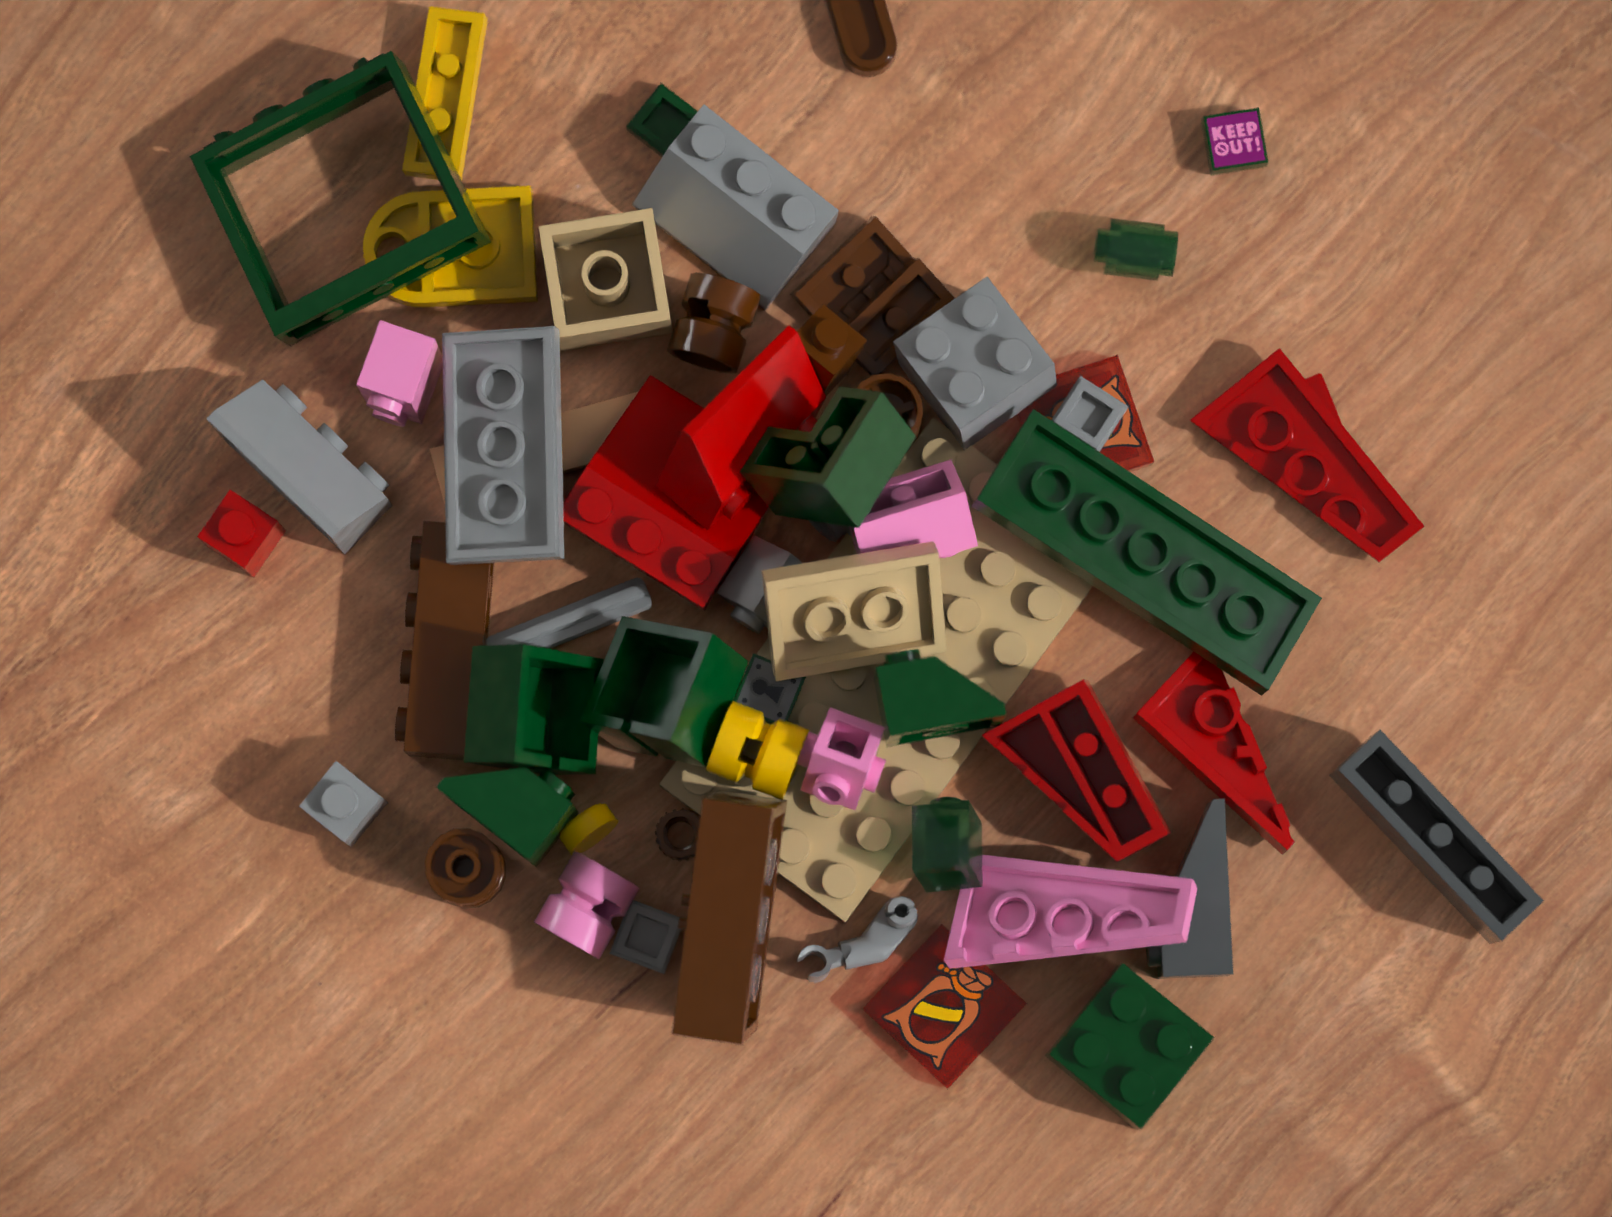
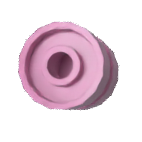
(586, 905)

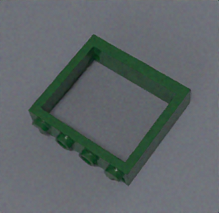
(377, 279)

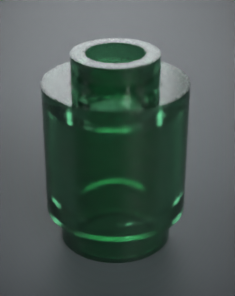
(1136, 249)

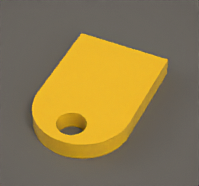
(490, 275)

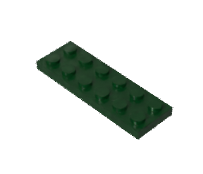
(1147, 552)

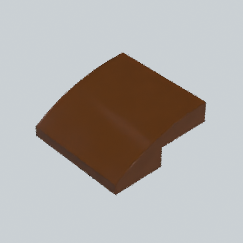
(874, 290)

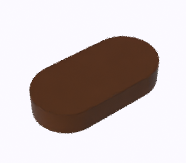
(863, 35)

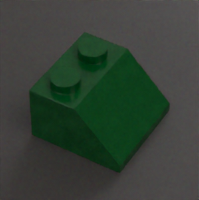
(930, 700)
(515, 807)

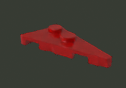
(1203, 728)

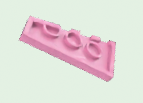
(1063, 911)

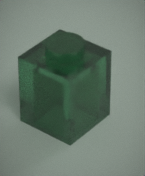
(947, 845)

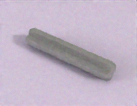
(579, 617)

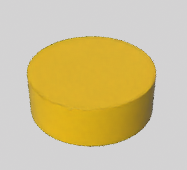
(588, 828)

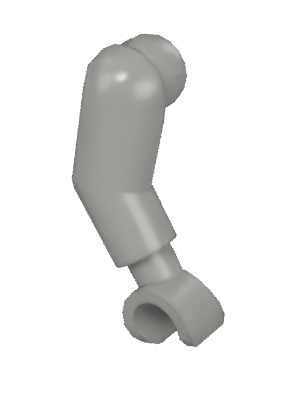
(875, 944)

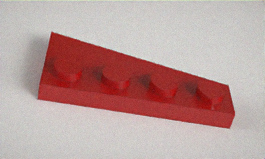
(1303, 449)

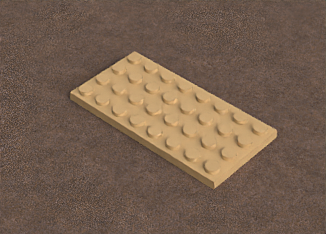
(999, 619)

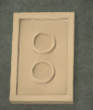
(854, 610)

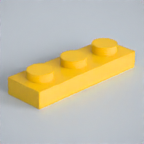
(447, 84)

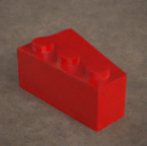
(1084, 768)

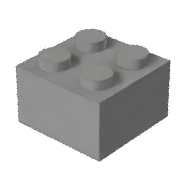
(975, 363)

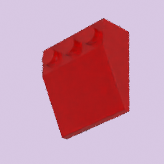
(636, 521)

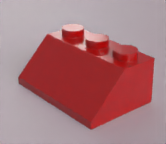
(712, 449)

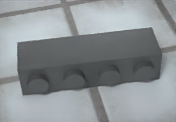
(1436, 838)

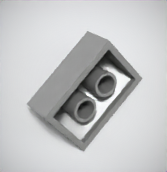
(735, 206)
(303, 462)

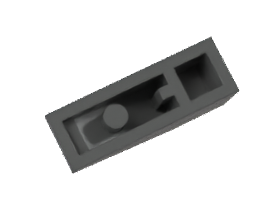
(1209, 935)

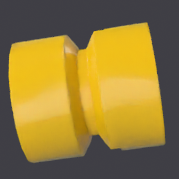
(776, 759)

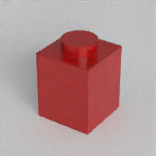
(241, 533)

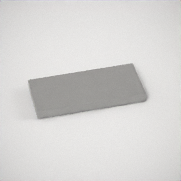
(503, 445)

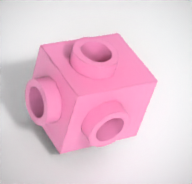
(842, 759)

